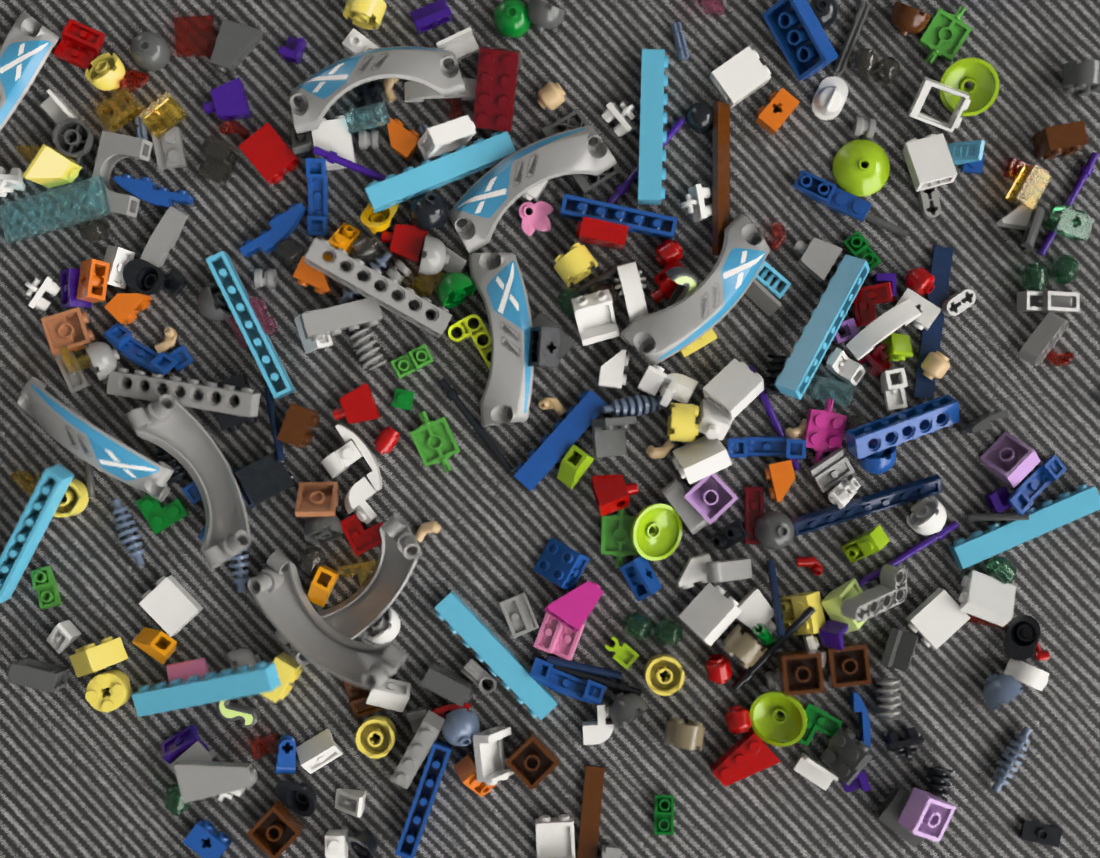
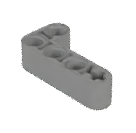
(876, 600)

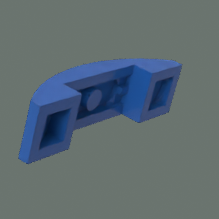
(317, 196)
(137, 352)
(767, 446)
(1035, 483)
(566, 684)
(857, 705)

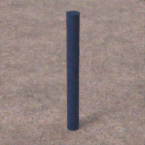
(274, 424)
(775, 598)
(584, 667)

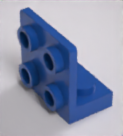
(561, 564)

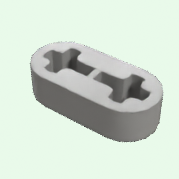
(934, 201)
(960, 305)

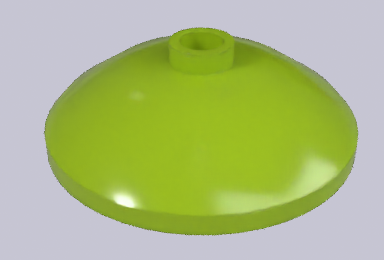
(983, 88)
(852, 176)
(664, 533)
(777, 728)

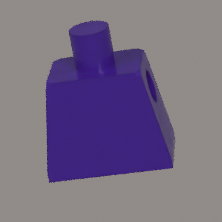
(229, 101)

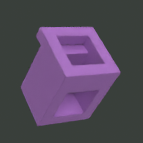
(850, 331)

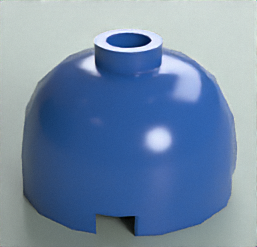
(879, 461)

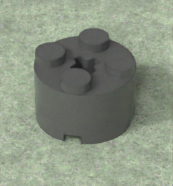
(1081, 77)

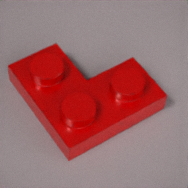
(866, 300)
(359, 538)

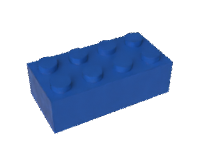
(800, 37)

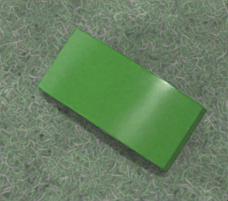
(411, 361)
(46, 586)

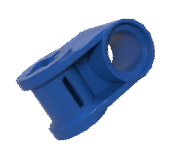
(286, 758)

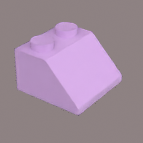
(1010, 459)
(710, 497)
(926, 815)

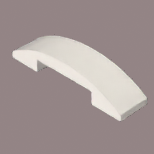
(418, 92)
(632, 290)
(882, 327)
(375, 475)

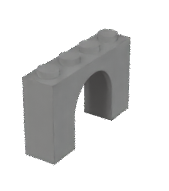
(111, 150)

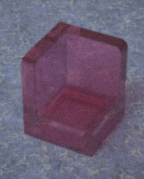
(713, 6)

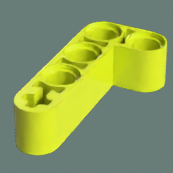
(474, 334)

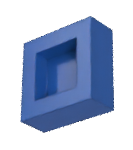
(973, 167)
(182, 356)
(192, 493)

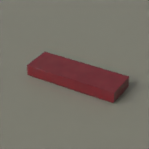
(752, 511)

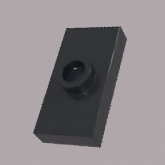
(1040, 833)

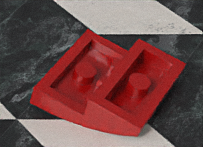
(79, 44)

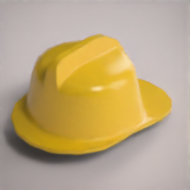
(379, 221)

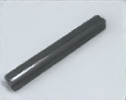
(851, 38)

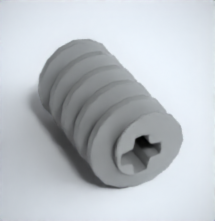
(367, 349)
(889, 698)

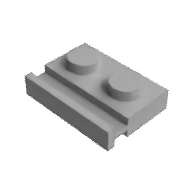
(169, 150)
(831, 470)
(519, 615)

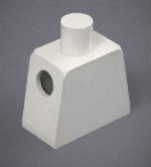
(712, 421)
(756, 610)

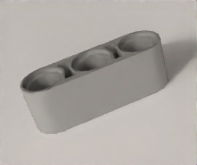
(1043, 339)
(691, 518)
(729, 570)

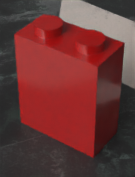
(269, 154)
(602, 233)

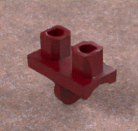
(877, 358)

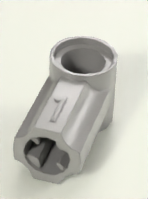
(478, 674)

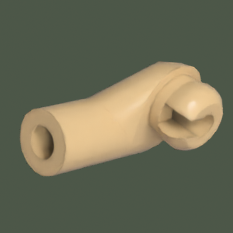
(388, 84)
(169, 340)
(552, 403)
(797, 432)
(659, 452)
(427, 527)

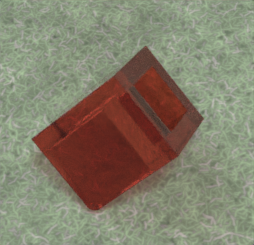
(263, 745)

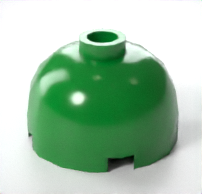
(511, 19)
(454, 288)

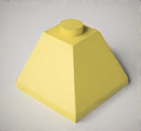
(52, 168)

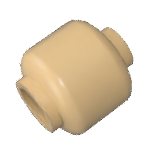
(551, 96)
(935, 365)

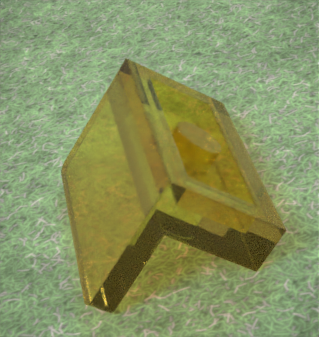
(162, 115)
(1029, 186)
(76, 364)

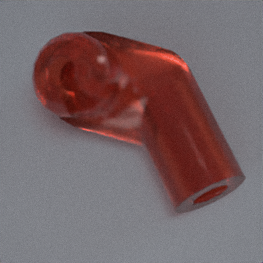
(455, 108)
(234, 127)
(779, 235)
(1060, 359)

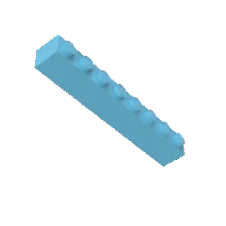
(651, 127)
(439, 172)
(822, 326)
(257, 340)
(32, 527)
(1015, 532)
(496, 655)
(206, 689)

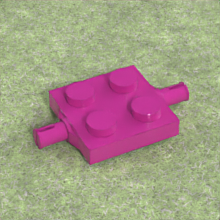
(824, 430)

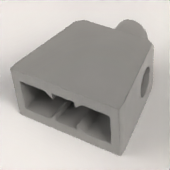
(817, 257)

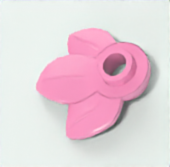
(537, 219)

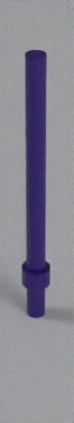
(333, 157)
(1085, 172)
(621, 189)
(773, 418)
(910, 552)

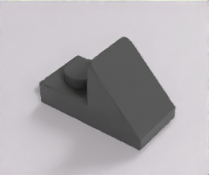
(302, 143)

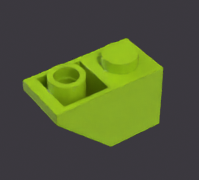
(898, 347)
(574, 466)
(865, 544)

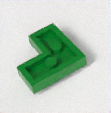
(161, 517)
(821, 721)

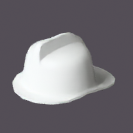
(830, 98)

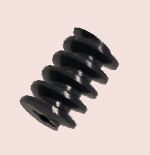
(778, 365)
(178, 474)
(939, 781)

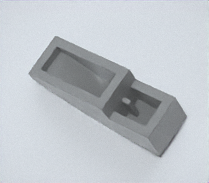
(164, 237)
(1048, 301)

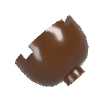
(908, 19)

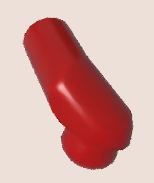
(812, 563)

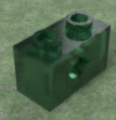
(1069, 222)

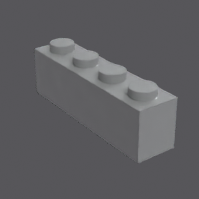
(340, 318)
(418, 749)

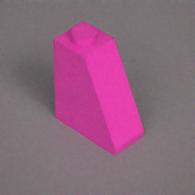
(576, 605)

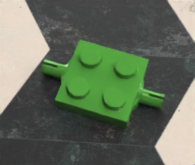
(945, 35)
(435, 441)
(617, 536)

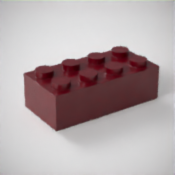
(496, 88)

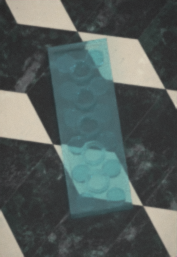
(54, 209)

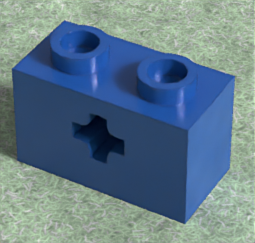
(640, 578)
(200, 833)

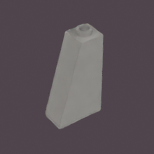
(212, 778)

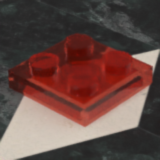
(194, 36)

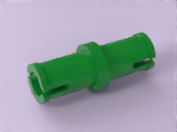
(764, 635)

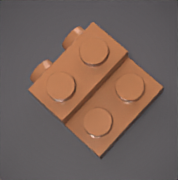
(67, 330)
(317, 499)

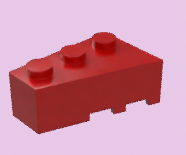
(743, 759)

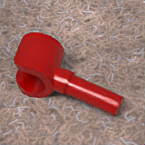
(1041, 655)

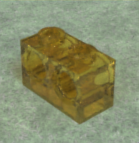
(121, 115)

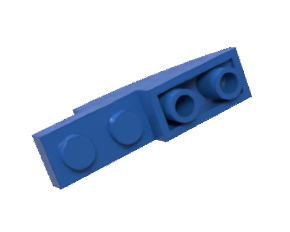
(148, 192)
(831, 196)
(282, 227)

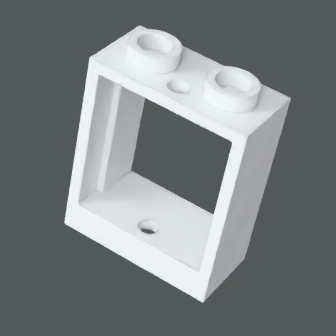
(921, 96)
(446, 137)

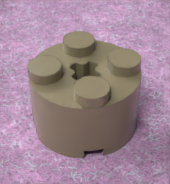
(744, 646)
(684, 735)

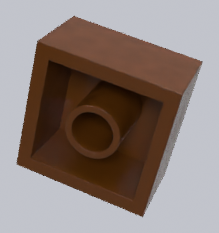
(1060, 139)
(298, 426)
(848, 665)
(801, 672)
(532, 760)
(275, 830)

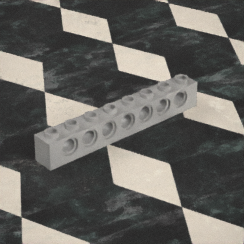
(366, 288)
(248, 399)

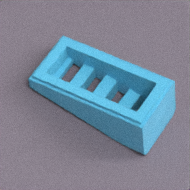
(963, 151)
(773, 273)

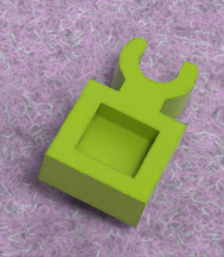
(623, 654)

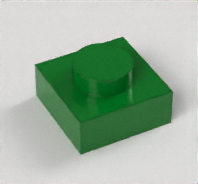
(403, 399)

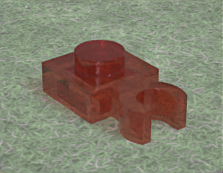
(133, 79)

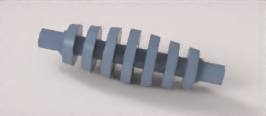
(381, 262)
(634, 405)
(128, 532)
(240, 580)
(1011, 759)

